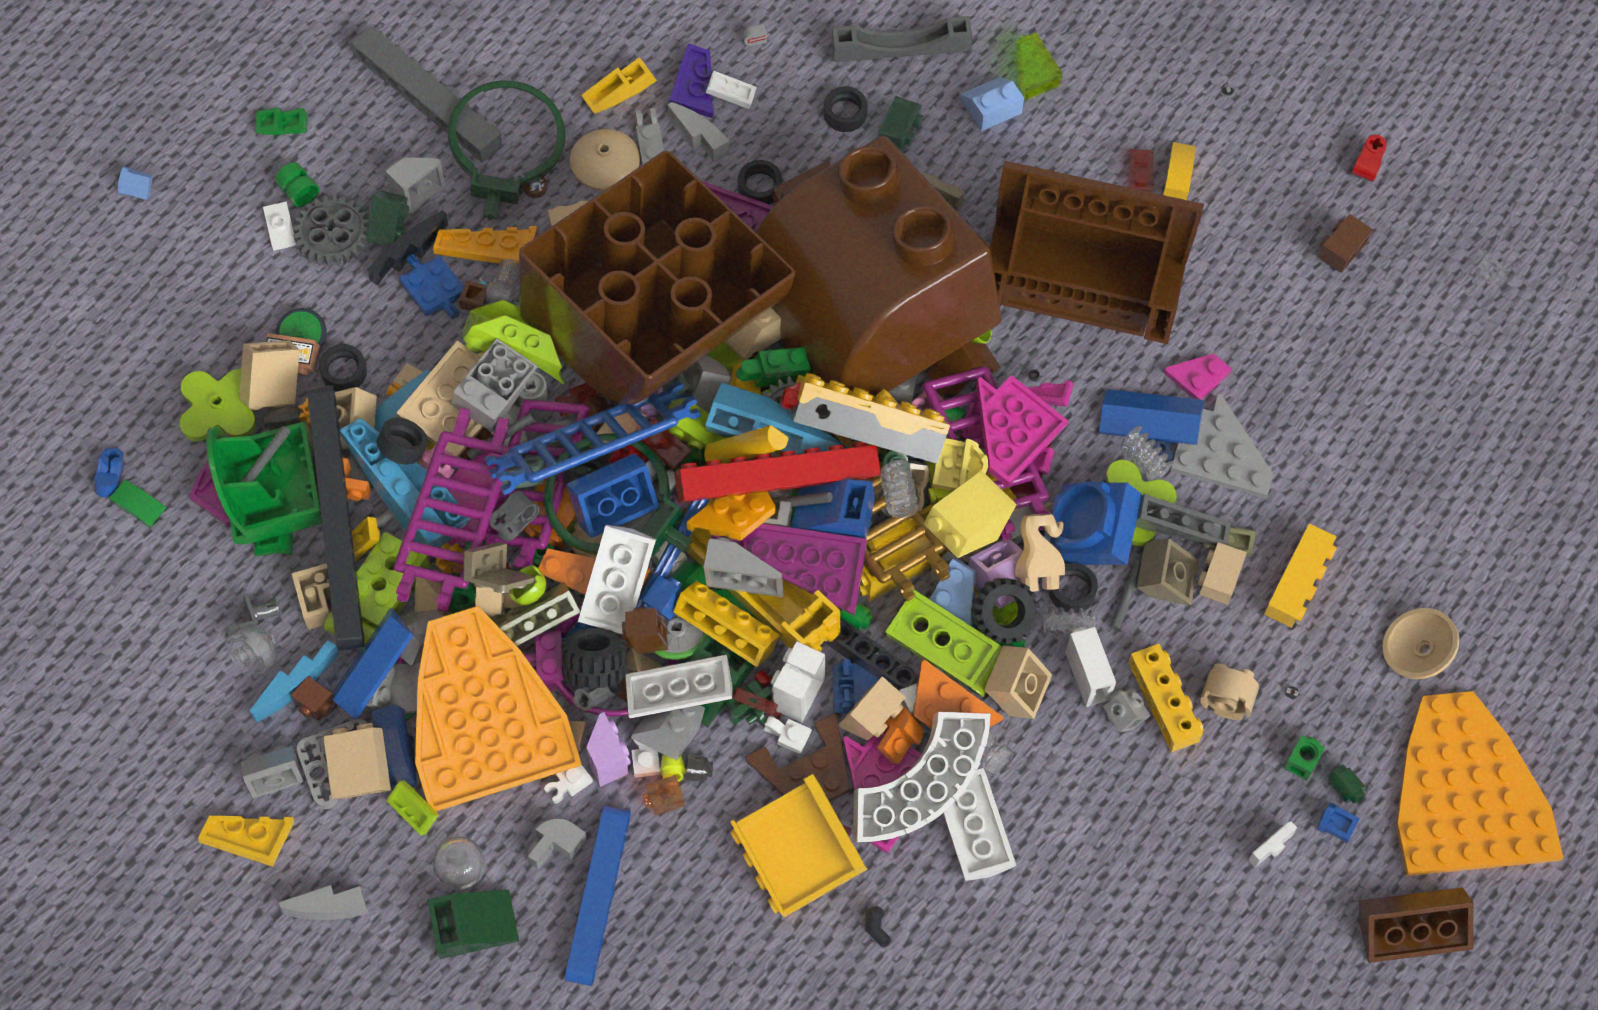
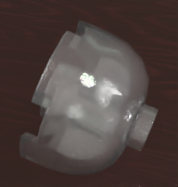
(252, 645)
(458, 863)

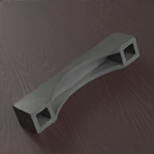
(946, 36)

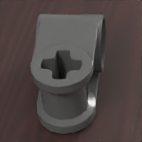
(515, 514)

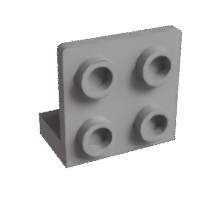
(398, 688)

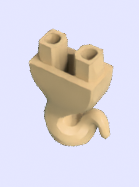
(1039, 555)

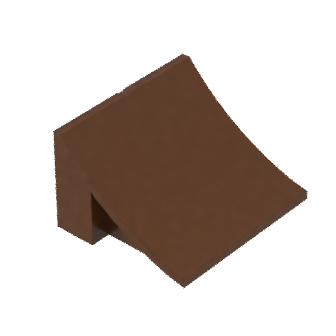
(1091, 250)

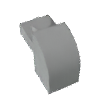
(556, 835)

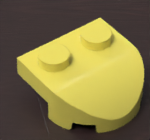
(958, 464)

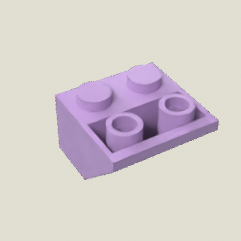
(996, 562)
(606, 753)

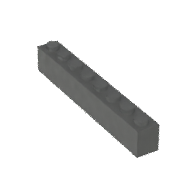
(425, 92)

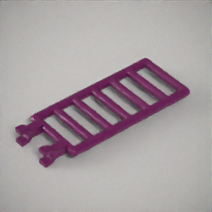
(1033, 501)
(529, 545)

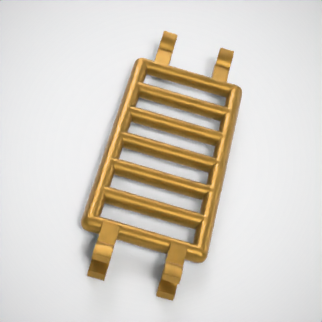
(896, 572)

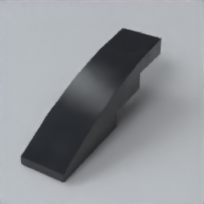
(415, 241)

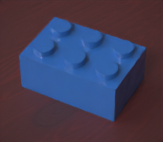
(612, 495)

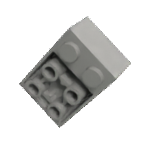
(493, 384)

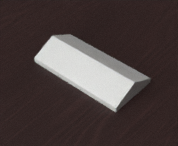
(616, 577)
(678, 686)
(978, 831)

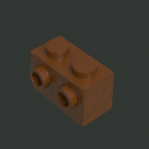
(1345, 242)
(645, 630)

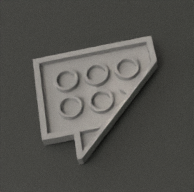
(1224, 454)

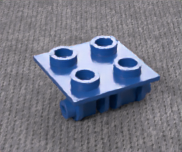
(850, 684)

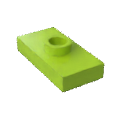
(412, 807)

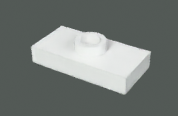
(731, 89)
(279, 226)
(1273, 845)

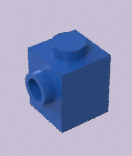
(663, 596)

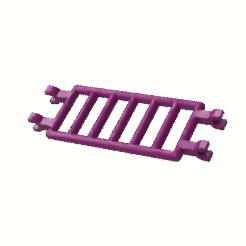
(423, 500)

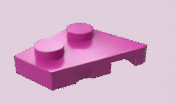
(1198, 375)

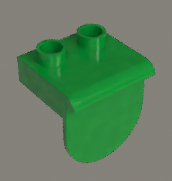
(282, 494)

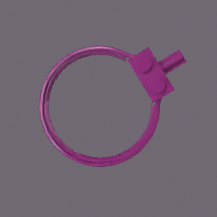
(549, 665)

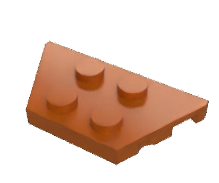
(940, 693)

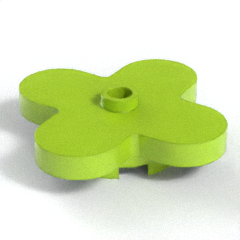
(215, 405)
(1128, 472)

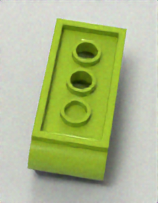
(377, 574)
(966, 657)

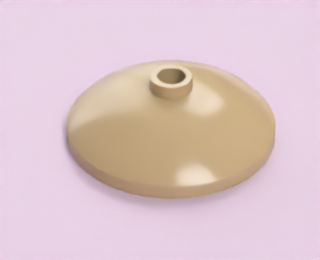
(602, 169)
(1412, 635)

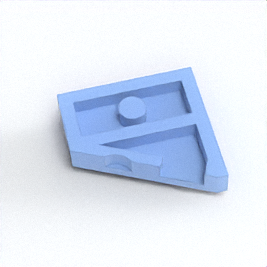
(957, 591)

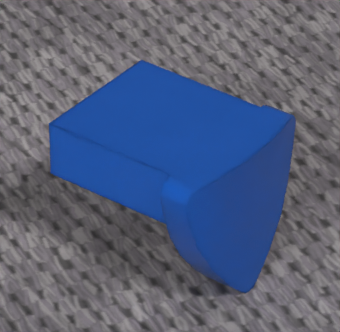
(1338, 822)

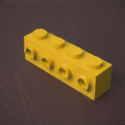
(1300, 576)
(726, 623)
(1166, 697)

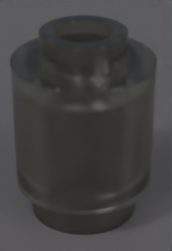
(281, 417)

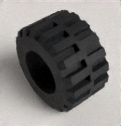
(1025, 617)
(593, 658)

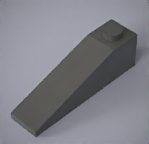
(1181, 522)

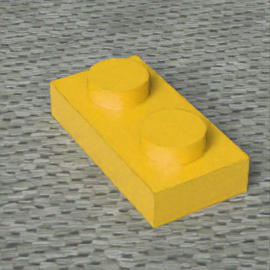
(365, 536)

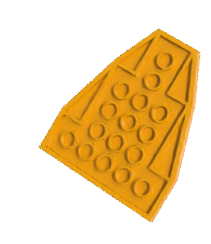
(483, 714)
(1469, 794)

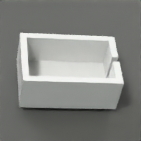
(798, 681)

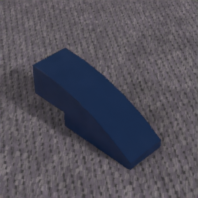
(398, 744)

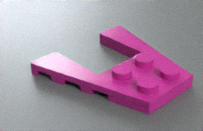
(1050, 393)

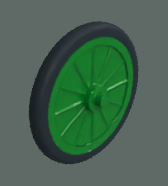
(303, 324)

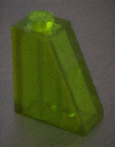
(1035, 67)

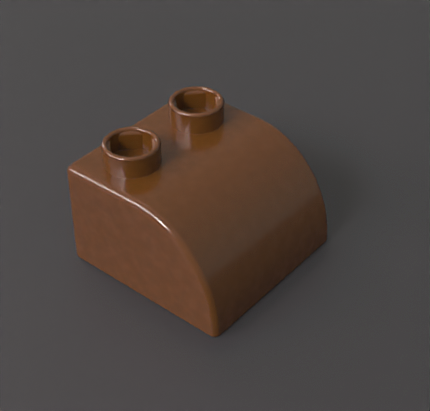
(880, 271)
(647, 280)

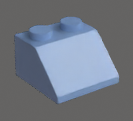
(993, 102)

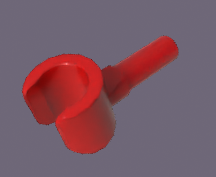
(763, 678)

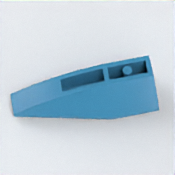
(743, 411)
(399, 483)

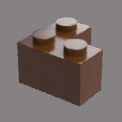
(963, 359)

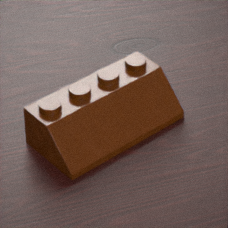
(1416, 924)

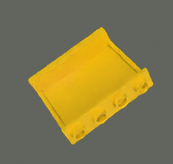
(798, 847)

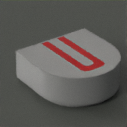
(755, 35)

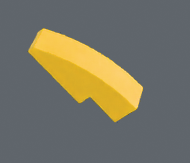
(619, 86)
(1179, 170)

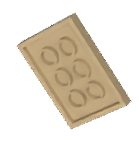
(431, 401)

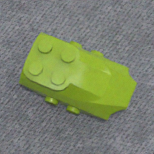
(503, 322)

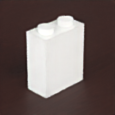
(1090, 666)

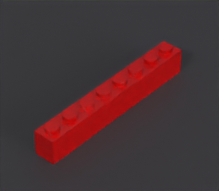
(776, 473)

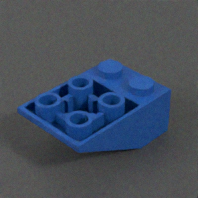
(847, 513)

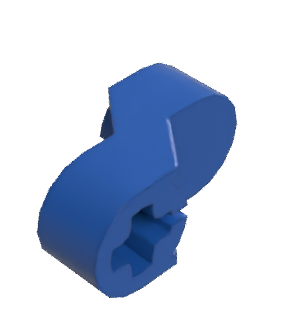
(110, 461)

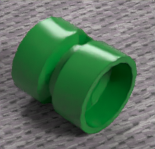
(298, 185)

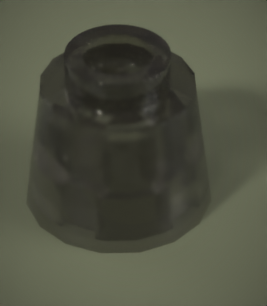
(697, 768)

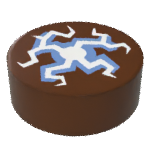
(536, 189)

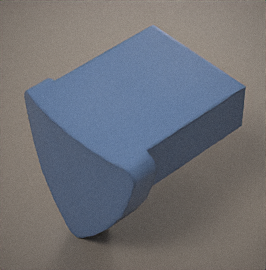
(134, 183)

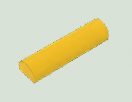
(746, 445)

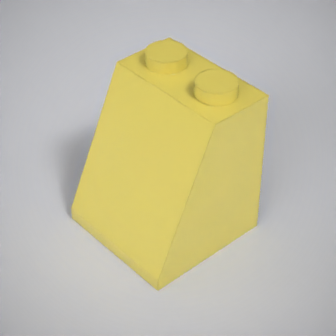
(970, 515)

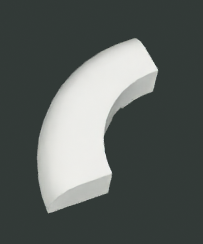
(929, 785)

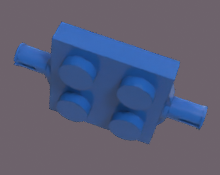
(432, 286)

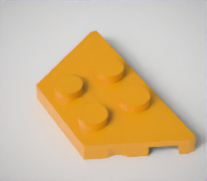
(734, 515)

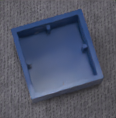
(1096, 522)

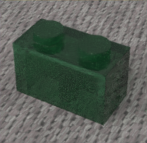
(901, 122)
(387, 218)

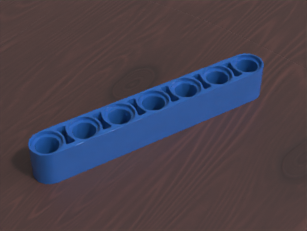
(597, 896)

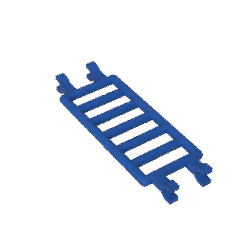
(608, 416)

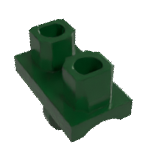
(739, 710)

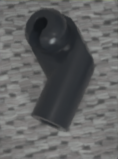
(873, 925)

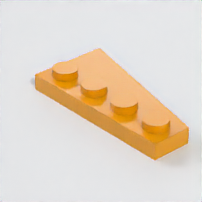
(484, 244)

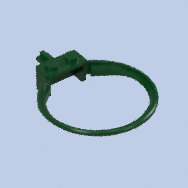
(495, 188)
(661, 524)

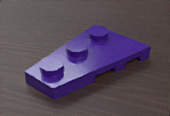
(693, 82)

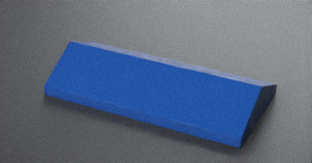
(1159, 415)
(372, 664)

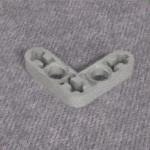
(317, 741)

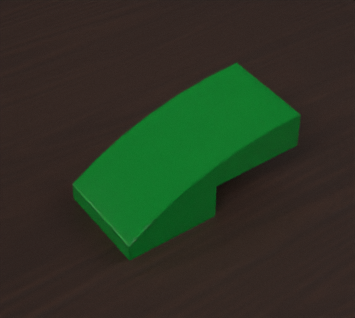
(279, 123)
(137, 502)

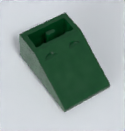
(739, 671)
(472, 922)

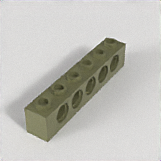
(530, 620)

